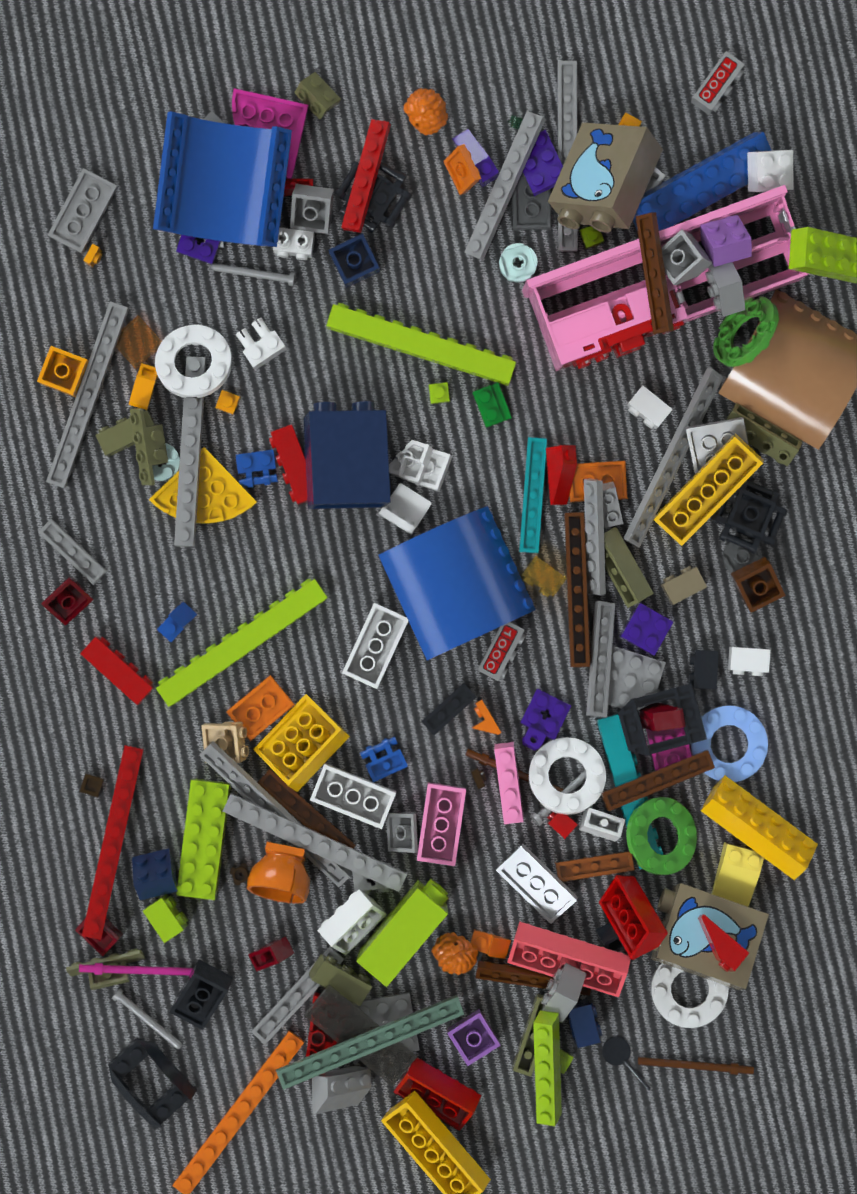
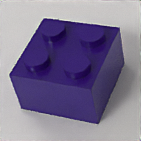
(646, 629)

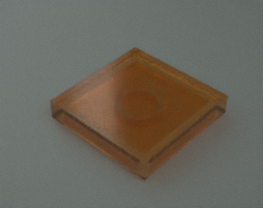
(137, 342)

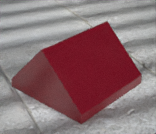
(67, 601)
(109, 937)

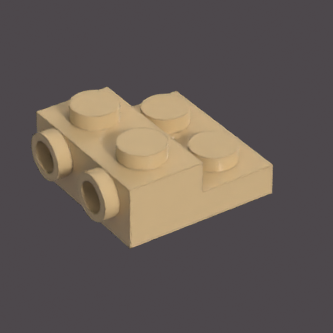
(228, 737)

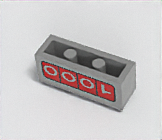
(718, 83)
(501, 651)

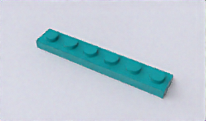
(533, 495)

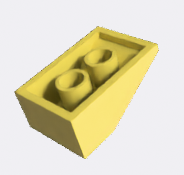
(737, 873)

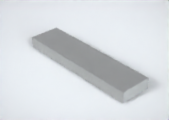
(72, 551)

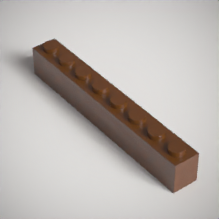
(577, 589)

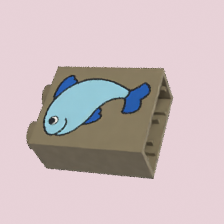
(605, 176)
(686, 943)

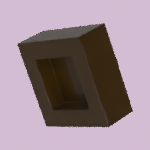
(479, 777)
(91, 785)

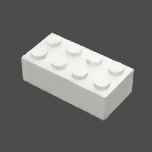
(375, 645)
(353, 795)

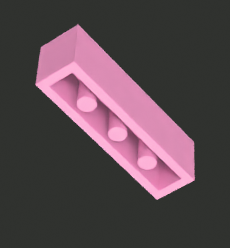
(508, 783)

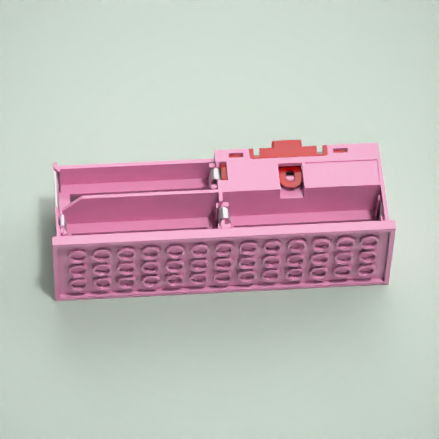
(623, 317)

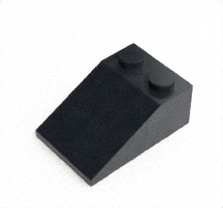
(201, 994)

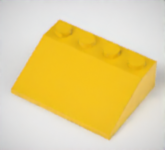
(301, 743)

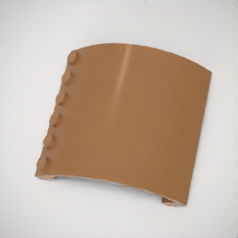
(802, 374)

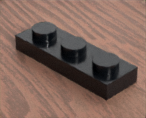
(448, 709)

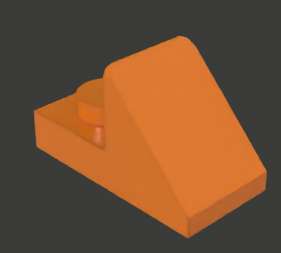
(488, 724)
(490, 944)

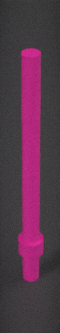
(99, 968)

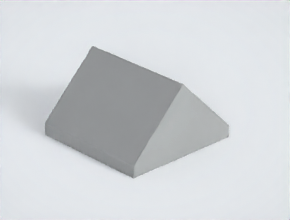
(402, 832)

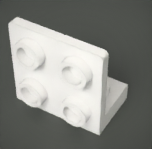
(405, 509)

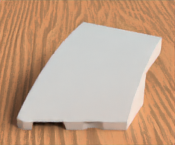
(421, 465)

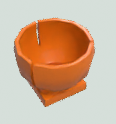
(280, 875)

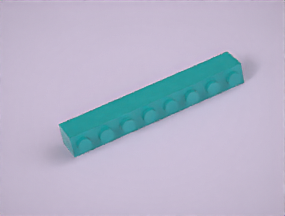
(622, 768)

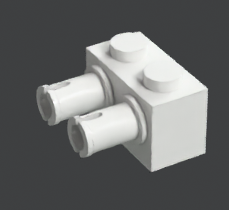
(295, 243)
(265, 349)

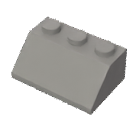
(340, 1088)

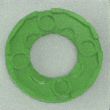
(736, 356)
(638, 840)

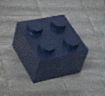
(354, 260)
(154, 874)
(583, 1024)

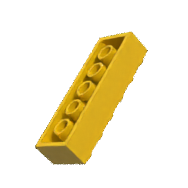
(708, 489)
(759, 827)
(434, 1147)

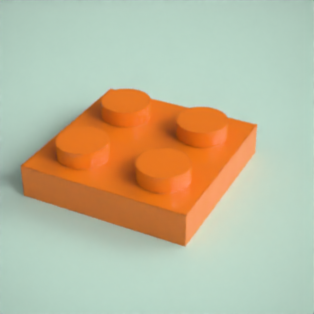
(462, 169)

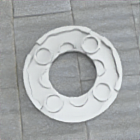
(207, 382)
(558, 801)
(681, 1015)

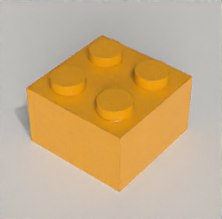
(63, 371)

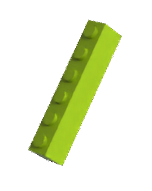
(547, 1068)

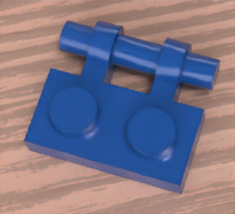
(256, 462)
(387, 764)

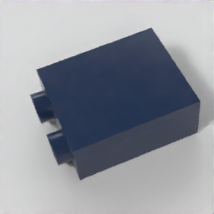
(346, 457)

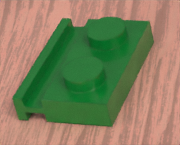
(492, 405)

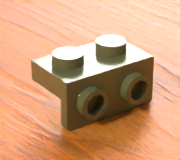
(317, 95)

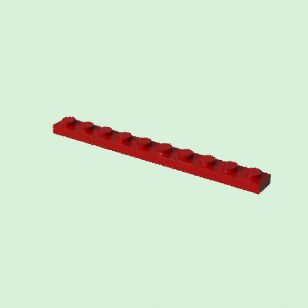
(112, 842)

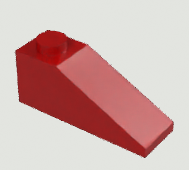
(561, 471)
(724, 948)

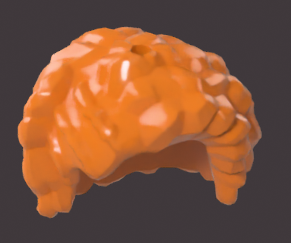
(426, 111)
(452, 957)

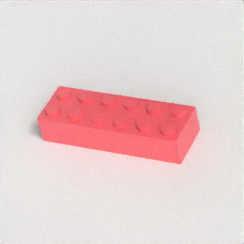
(547, 951)

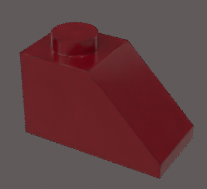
(661, 717)
(271, 954)

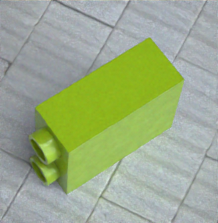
(404, 931)

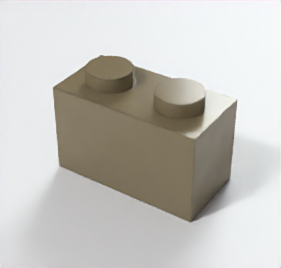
(684, 585)

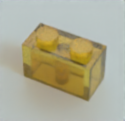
(544, 577)

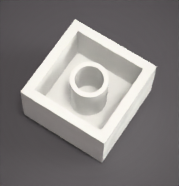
(770, 170)

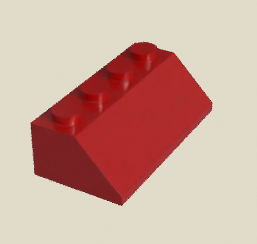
(632, 916)
(444, 1095)

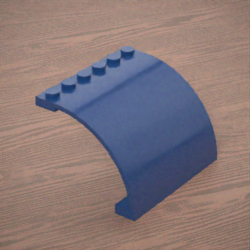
(222, 181)
(456, 582)

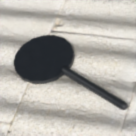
(617, 1052)

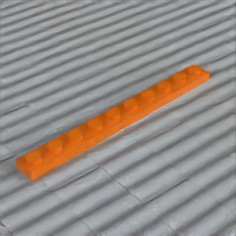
(238, 1113)

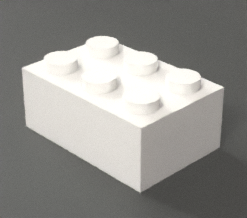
(351, 922)

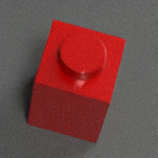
(561, 823)

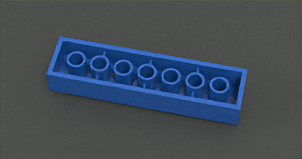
(702, 183)

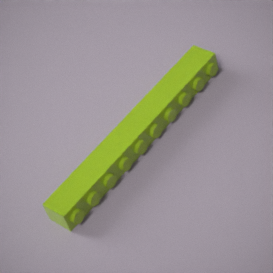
(421, 345)
(242, 642)

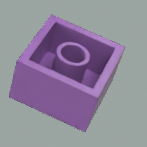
(726, 240)
(473, 1037)

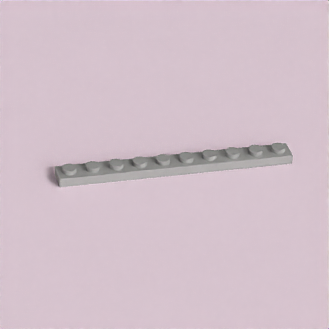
(566, 135)
(87, 394)
(672, 458)
(189, 460)
(253, 792)
(315, 842)

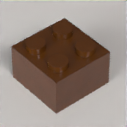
(758, 584)

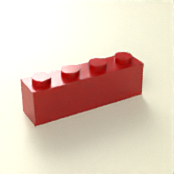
(292, 460)
(117, 670)

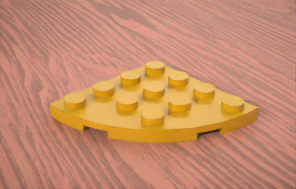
(218, 493)

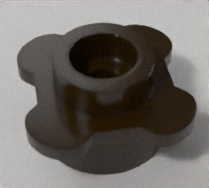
(235, 874)

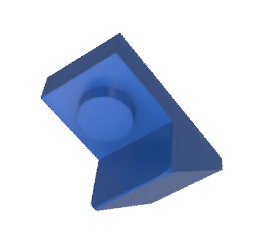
(177, 621)

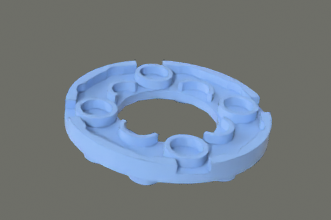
(755, 735)

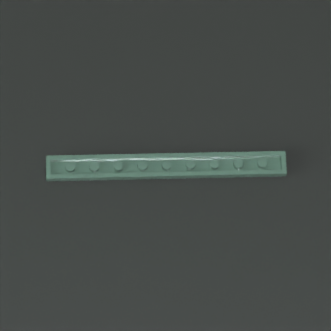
(369, 1042)

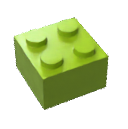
(166, 917)

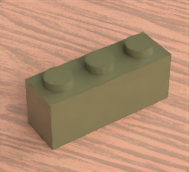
(119, 436)
(342, 978)

